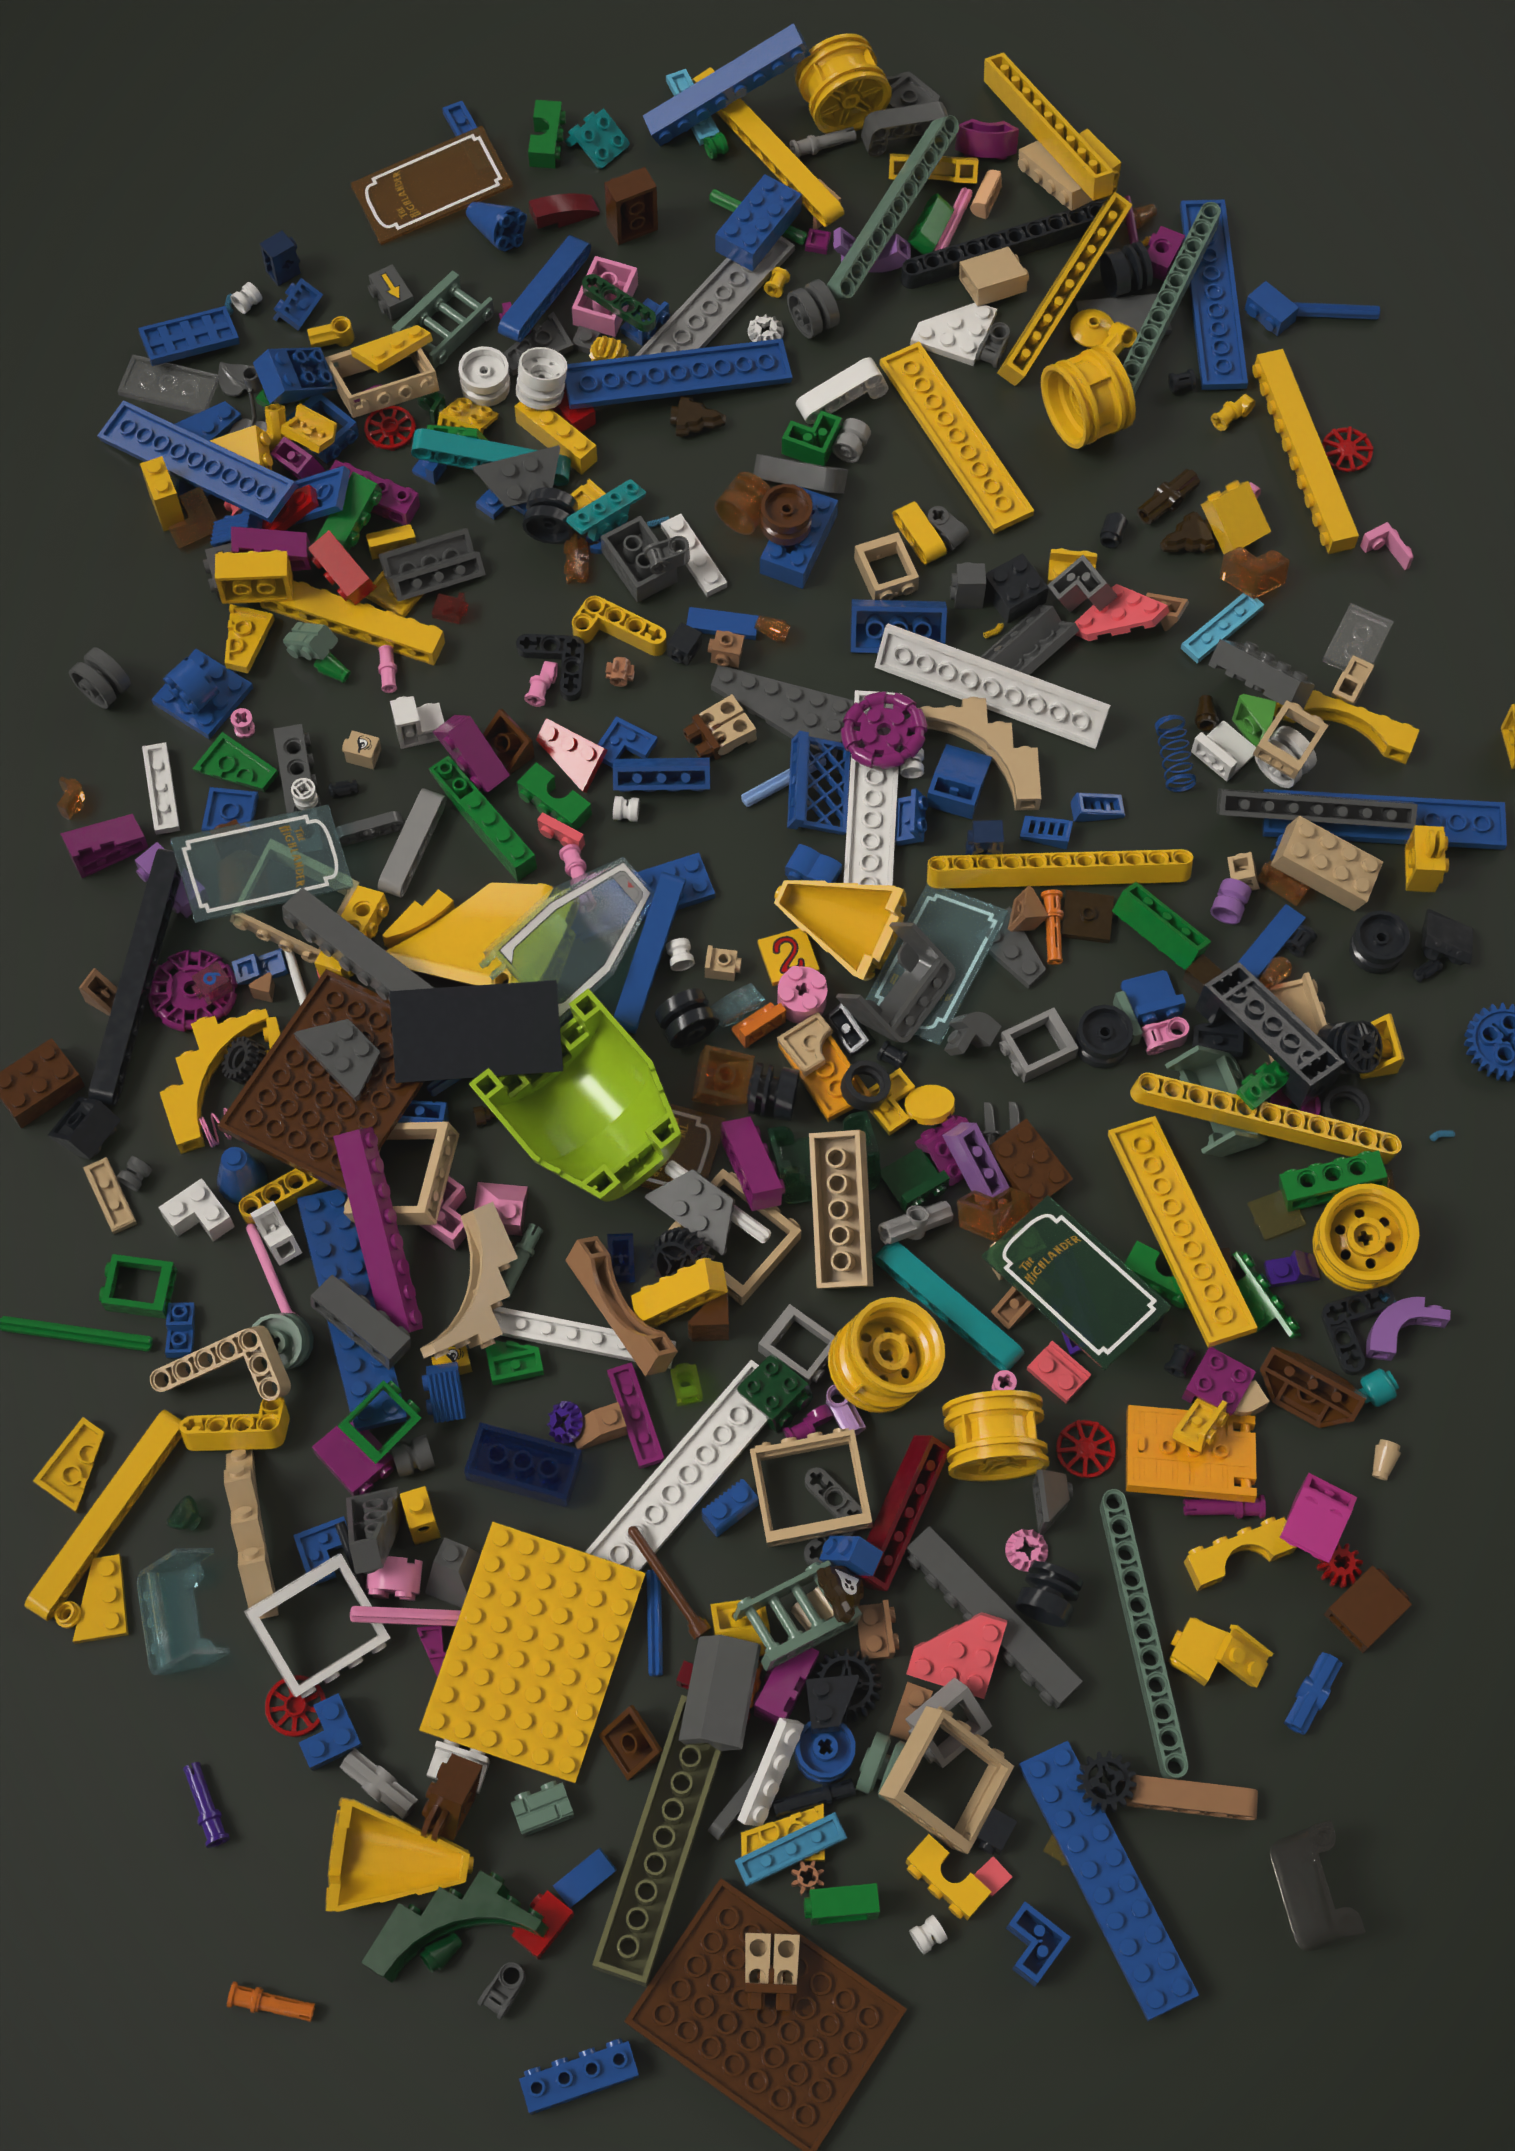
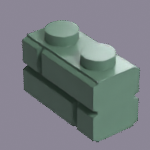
(310, 641)
(542, 1808)

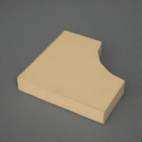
(805, 1043)

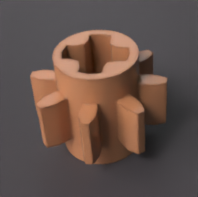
(620, 671)
(803, 1871)

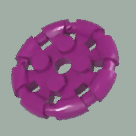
(879, 718)
(176, 987)

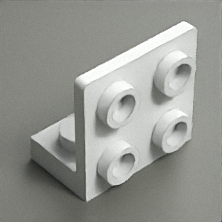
(1223, 750)

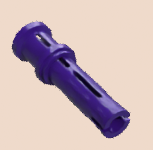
(209, 1816)

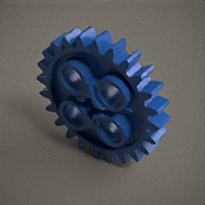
(1503, 1042)

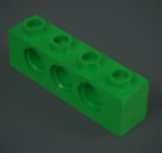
(1323, 1190)

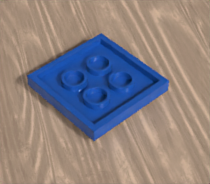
(211, 717)

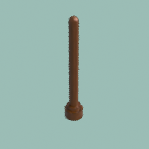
(696, 1624)

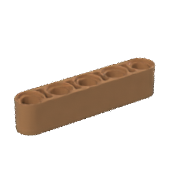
(1194, 1798)

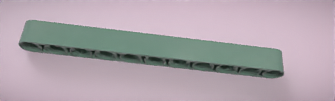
(893, 207)
(1180, 276)
(1143, 1646)

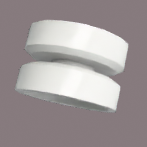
(484, 376)
(1294, 744)

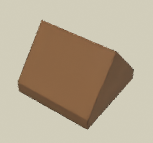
(263, 988)

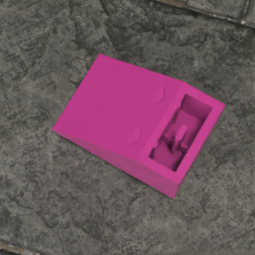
(1318, 1517)

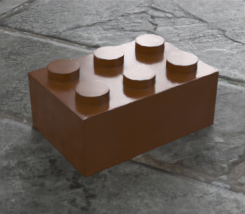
(631, 205)
(38, 1082)
(1029, 1163)

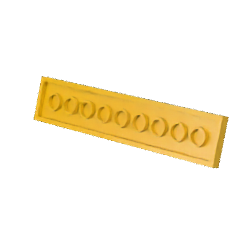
(956, 437)
(1182, 1232)

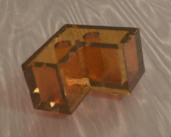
(1254, 574)
(992, 1215)

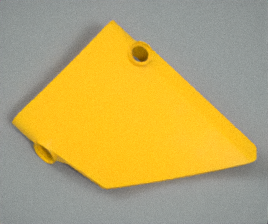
(457, 941)

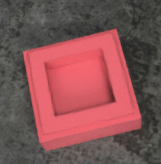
(993, 1875)

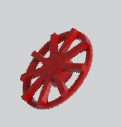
(389, 428)
(1347, 449)
(1085, 1448)
(294, 1708)

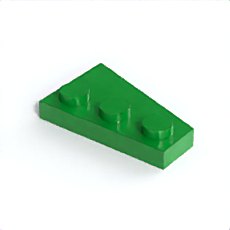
(235, 764)

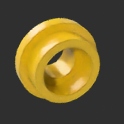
(62, 1612)

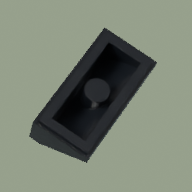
(849, 1030)

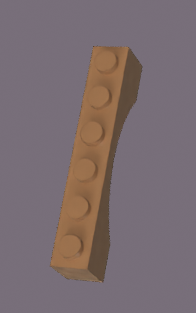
(594, 1270)

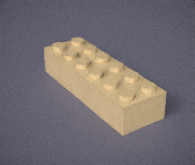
(841, 1209)

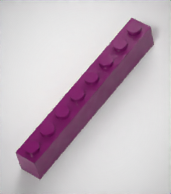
(377, 1227)

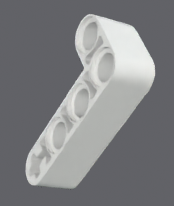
(843, 389)

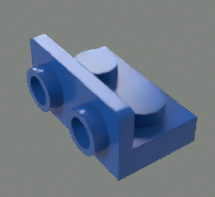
(298, 304)
(662, 316)

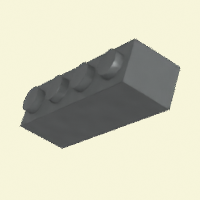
(361, 1322)

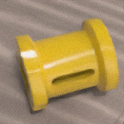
(775, 285)

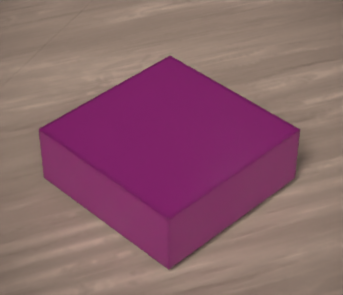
(817, 241)

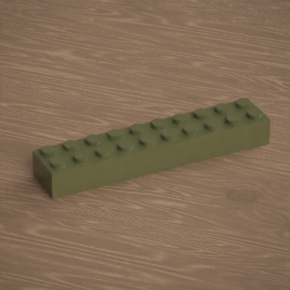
(657, 1857)

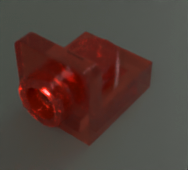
(450, 608)

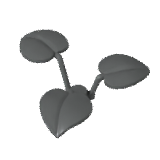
(233, 382)

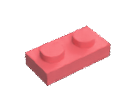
(555, 829)

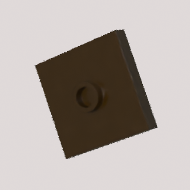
(1087, 916)

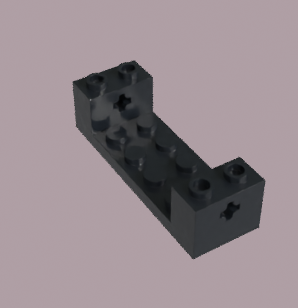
(1275, 1028)

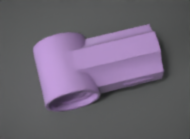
(845, 1412)

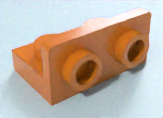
(759, 1023)

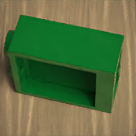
(163, 1293)
(409, 1407)
(842, 1904)

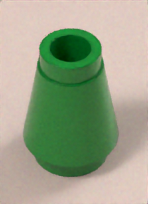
(332, 668)

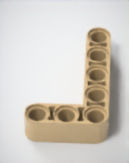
(222, 1356)

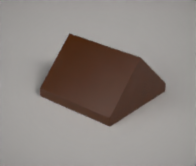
(509, 742)
(711, 1321)
(631, 1743)

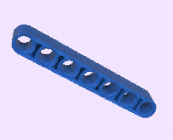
(544, 288)
(649, 951)

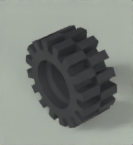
(242, 1059)

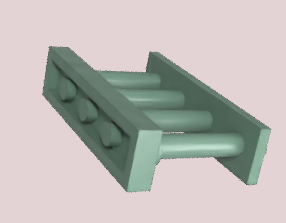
(435, 302)
(798, 1641)

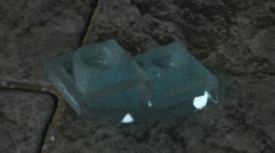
(737, 1003)

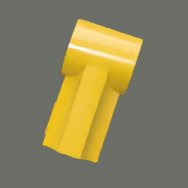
(337, 332)
(1120, 337)
(275, 417)

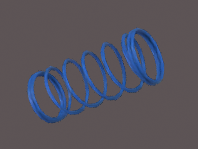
(1165, 731)

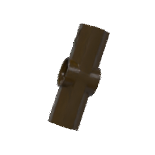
(1168, 496)

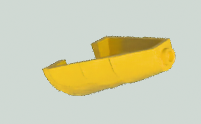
(846, 919)
(386, 1859)

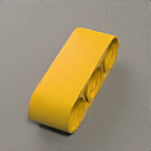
(919, 533)

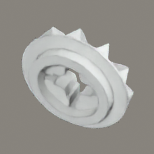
(755, 329)

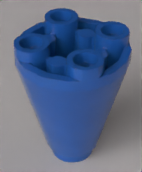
(498, 223)

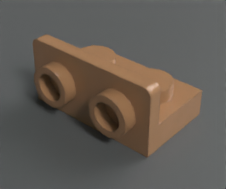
(876, 1631)

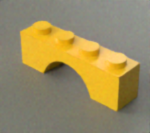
(948, 168)
(1208, 1564)

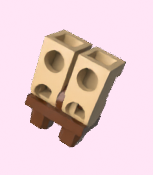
(720, 729)
(771, 1978)

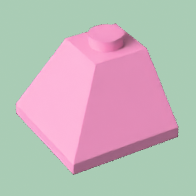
(509, 1203)

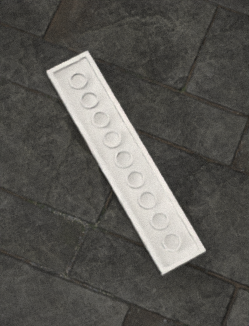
(1004, 688)
(871, 818)
(683, 1477)

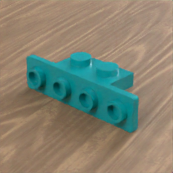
(607, 511)

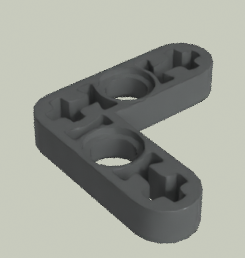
(847, 1506)

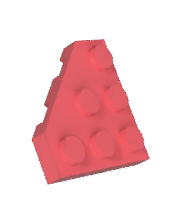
(1124, 612)
(961, 1652)

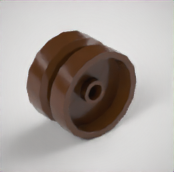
(786, 514)

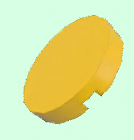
(929, 1104)

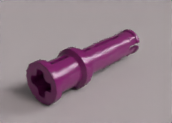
(1225, 1507)

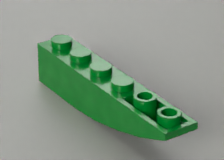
(484, 819)

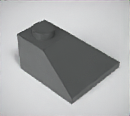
(1050, 1497)
(452, 1572)

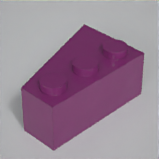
(267, 540)
(471, 752)
(104, 843)
(784, 1687)

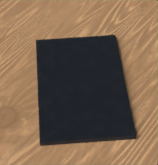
(476, 1028)

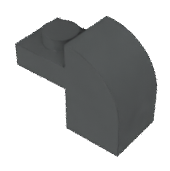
(971, 1028)

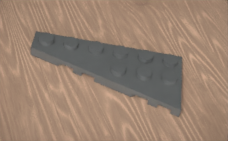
(785, 705)

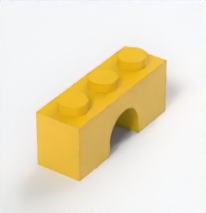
(962, 1896)

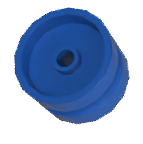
(826, 1767)

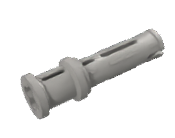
(813, 144)

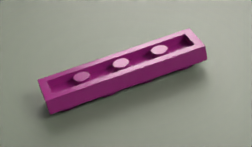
(636, 1415)

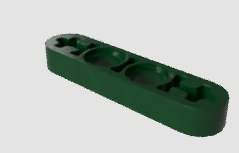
(616, 305)

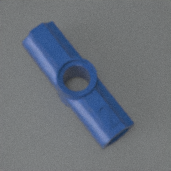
(1313, 1693)

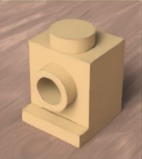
(1243, 868)
(723, 971)

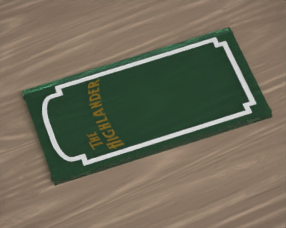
(1076, 1282)

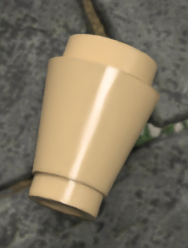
(1385, 1459)

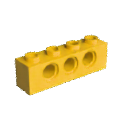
(363, 912)

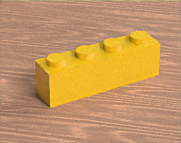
(555, 431)
(680, 1292)

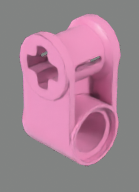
(1160, 1038)

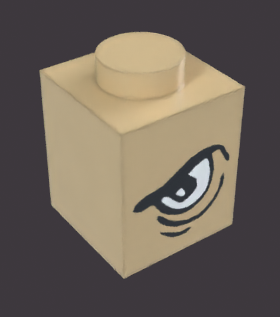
(362, 749)

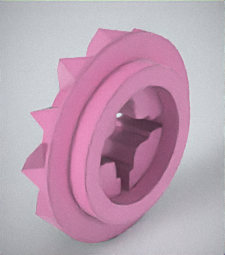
(1019, 1559)

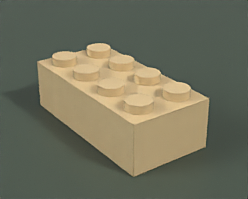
(1327, 863)

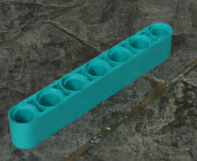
(472, 452)
(949, 1305)

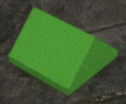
(1253, 717)

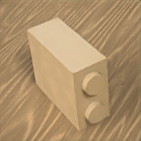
(993, 276)

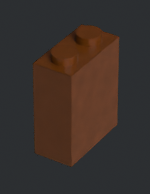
(1368, 1608)

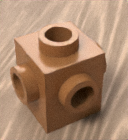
(726, 648)

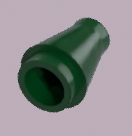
(440, 1952)

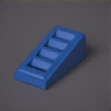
(1082, 809)
(1048, 823)

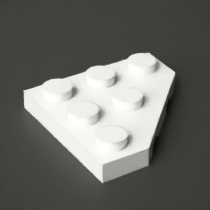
(956, 332)

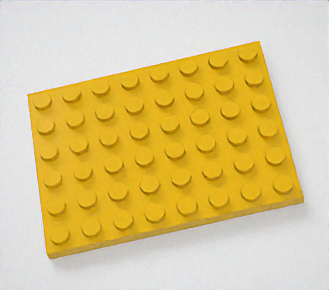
(532, 1652)

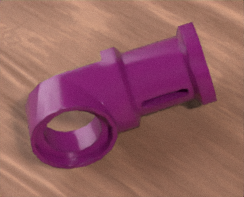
(813, 1420)

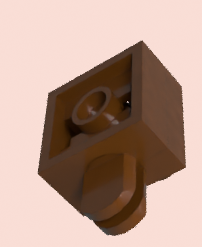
(450, 1797)

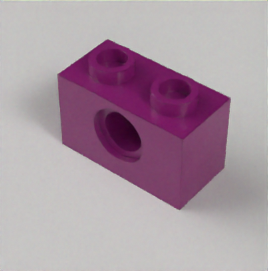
(1164, 250)
(295, 459)

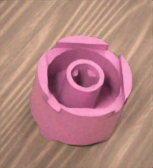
(803, 982)
(396, 1578)

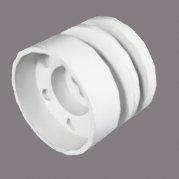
(541, 378)

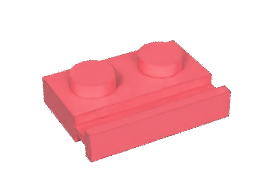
(1058, 1372)

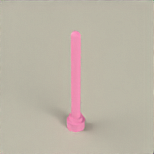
(268, 1269)

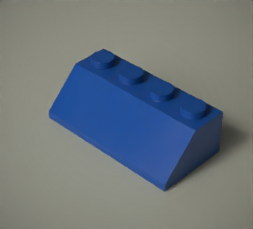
(872, 616)

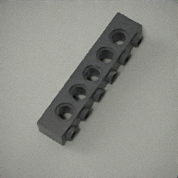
(288, 740)

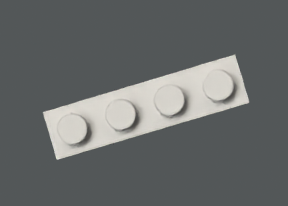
(700, 563)
(161, 788)
(770, 1772)

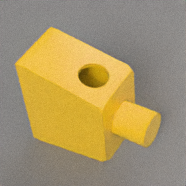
(420, 1514)

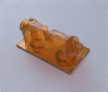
(575, 550)
(1282, 884)

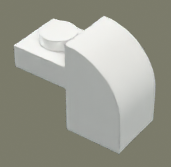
(275, 1233)

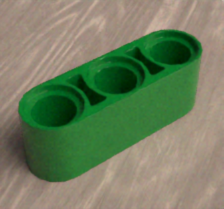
(930, 224)

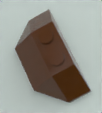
(1309, 1389)

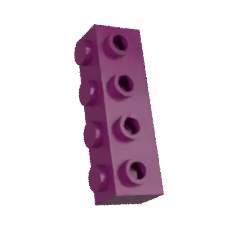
(396, 503)
(752, 1163)

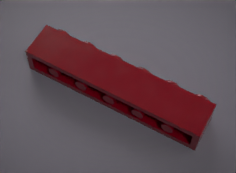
(904, 1506)

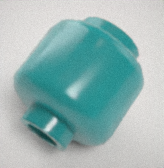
(1379, 1387)

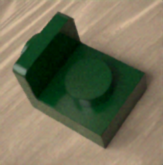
(433, 403)

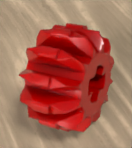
(1341, 1574)

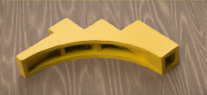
(185, 1101)

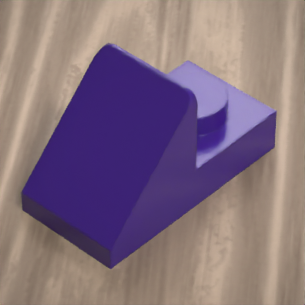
(1290, 1270)

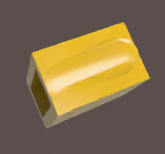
(1196, 1649)

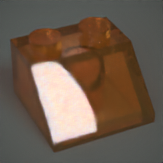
(722, 1077)

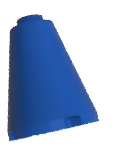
(239, 1174)

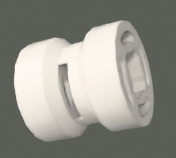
(246, 297)
(913, 766)
(308, 797)
(626, 809)
(680, 954)
(928, 1934)

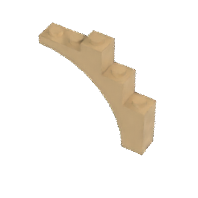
(995, 739)
(489, 1255)
(248, 1528)

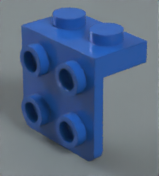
(1153, 997)

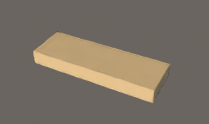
(110, 1195)

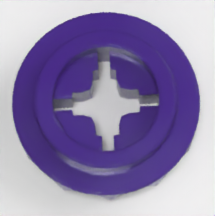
(573, 1424)

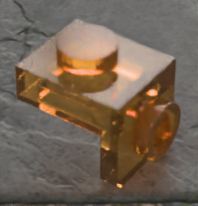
(72, 799)

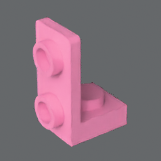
(1387, 535)

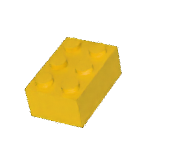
(254, 577)

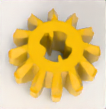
(607, 348)

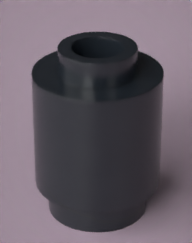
(1113, 530)

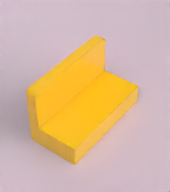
(390, 539)

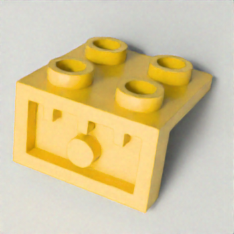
(467, 414)

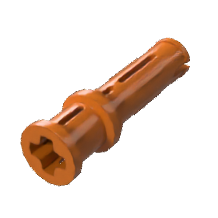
(1052, 905)
(258, 2000)

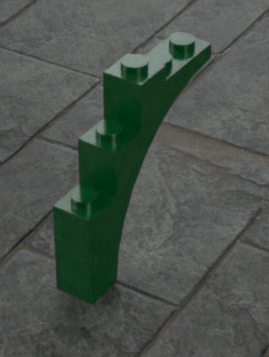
(448, 1911)

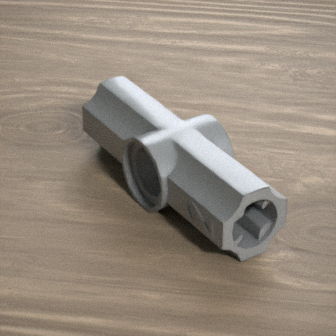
(915, 1222)
(379, 1784)

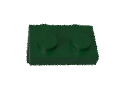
(914, 1180)
(776, 1392)

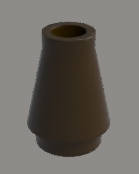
(1206, 715)

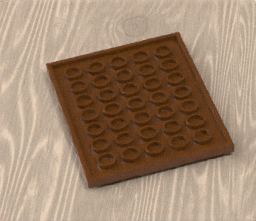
(298, 1107)
(777, 2065)

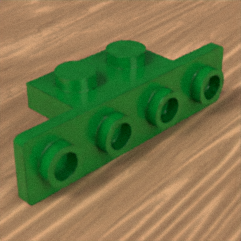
(1263, 1085)
(1260, 1300)

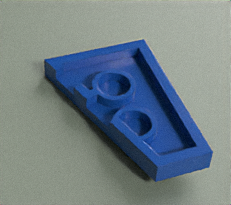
(212, 422)

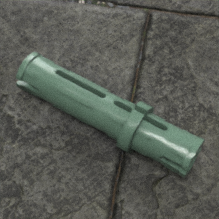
(523, 1251)

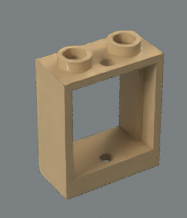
(879, 549)
(1280, 759)

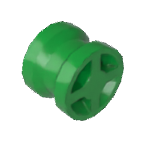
(716, 145)

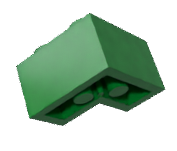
(814, 443)

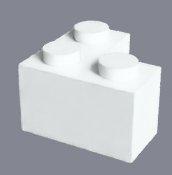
(415, 724)
(196, 1206)

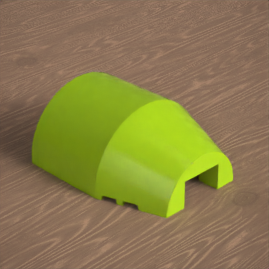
(597, 1120)

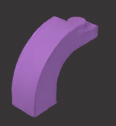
(891, 258)
(1409, 1311)

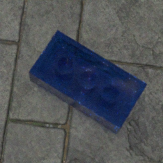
(523, 1464)

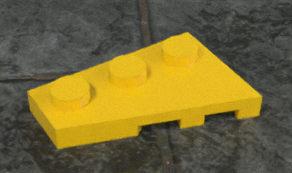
(392, 348)
(245, 636)
(71, 1465)
(103, 1602)
(770, 1832)

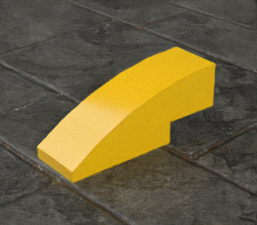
(418, 918)

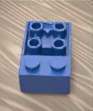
(293, 374)
(958, 781)

